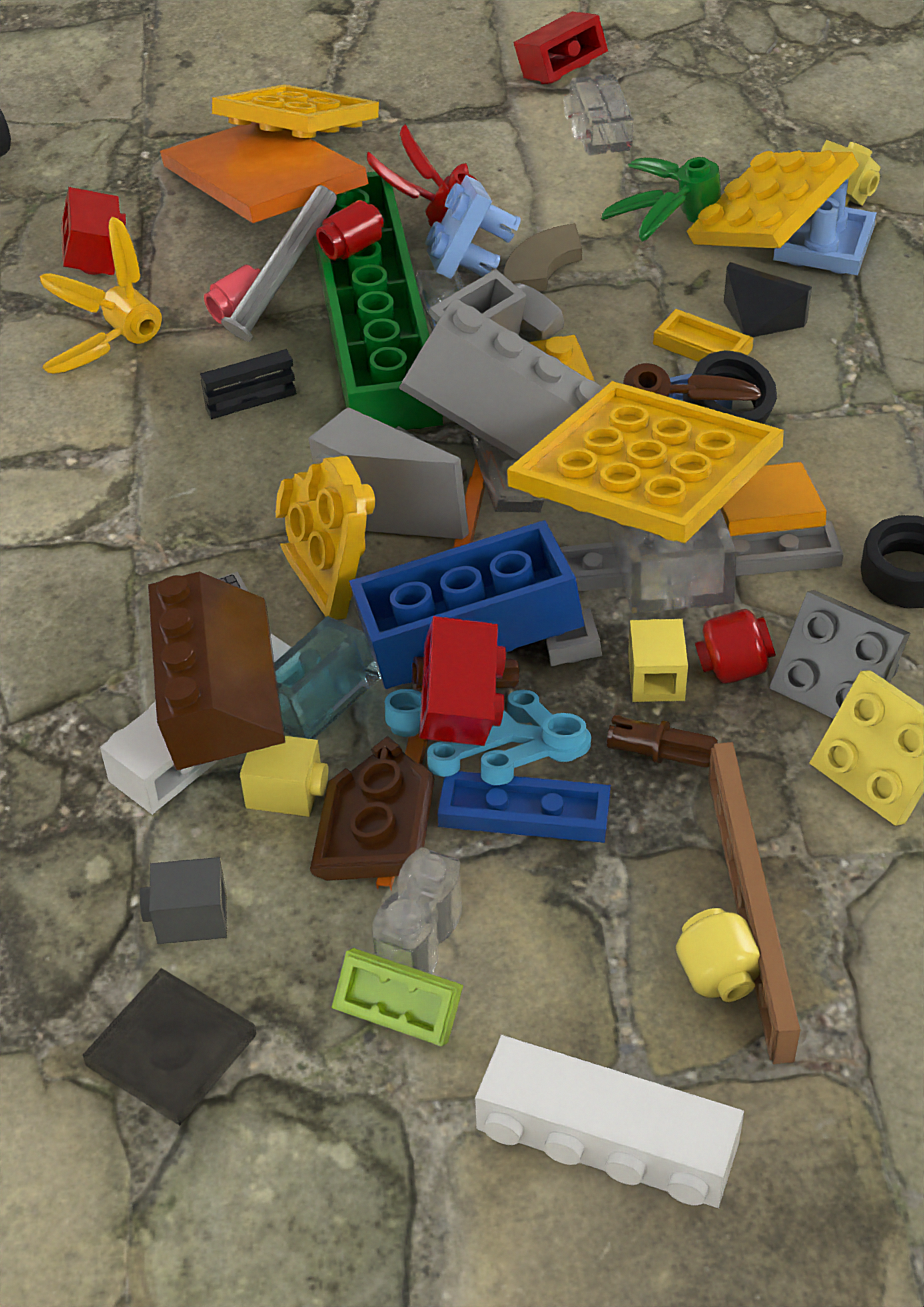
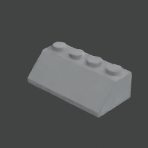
(494, 381)

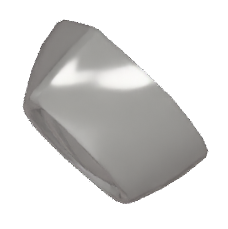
(540, 316)

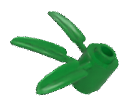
(698, 188)

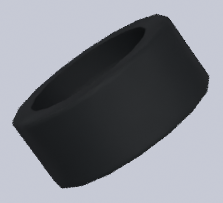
(740, 367)
(882, 578)

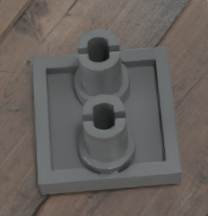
(830, 650)

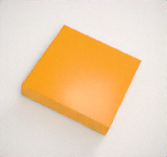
(775, 500)

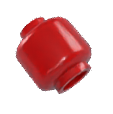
(735, 646)

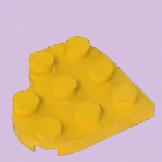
(326, 529)

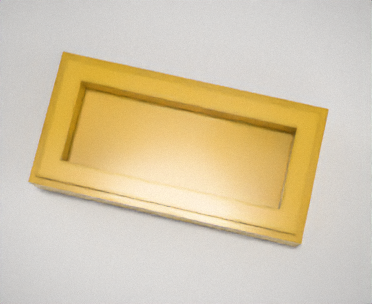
(698, 337)

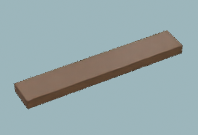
(753, 903)

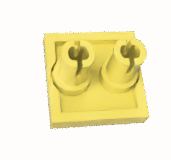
(876, 748)

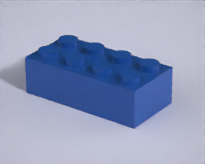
(500, 580)

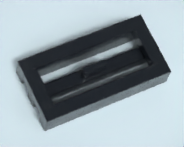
(249, 390)

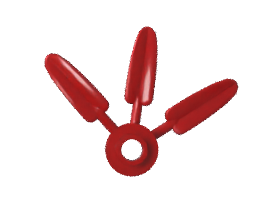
(436, 208)

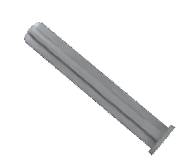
(280, 263)

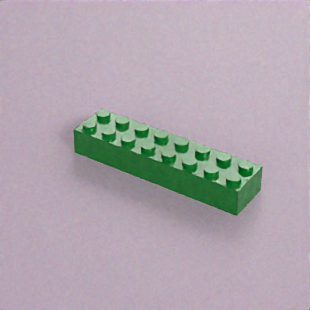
(376, 316)

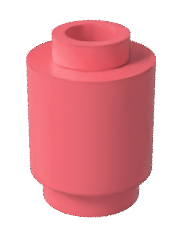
(229, 291)

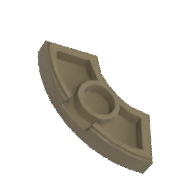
(542, 255)

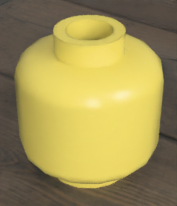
(719, 954)

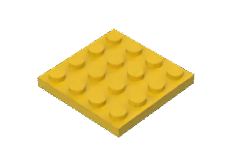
(646, 460)

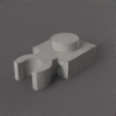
(575, 644)

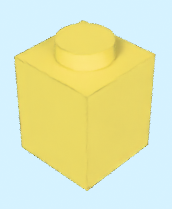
(657, 660)
(284, 777)

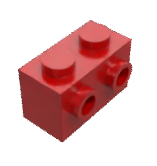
(560, 47)
(86, 230)
(460, 681)

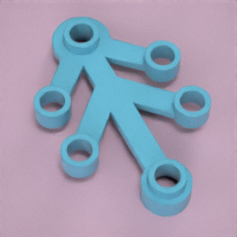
(552, 735)

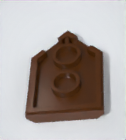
(373, 816)

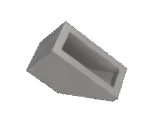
(491, 296)

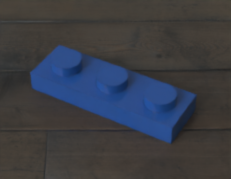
(525, 807)

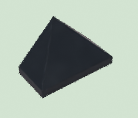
(764, 301)

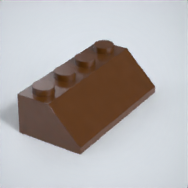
(212, 670)

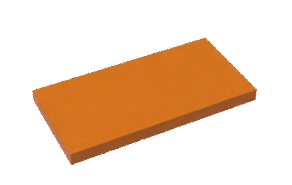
(261, 170)

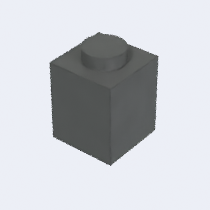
(186, 900)

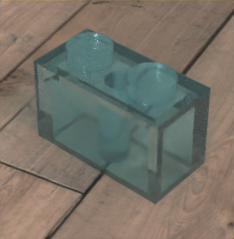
(323, 677)

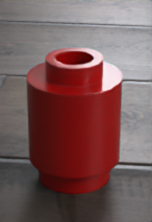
(350, 230)

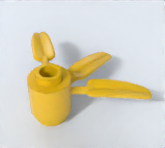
(121, 305)

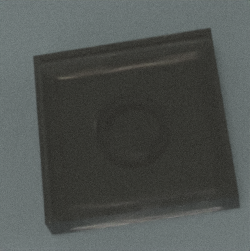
(170, 1046)

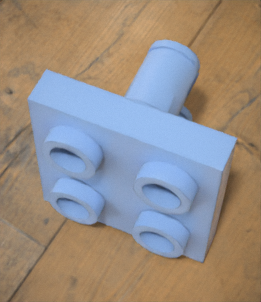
(831, 238)
(451, 239)

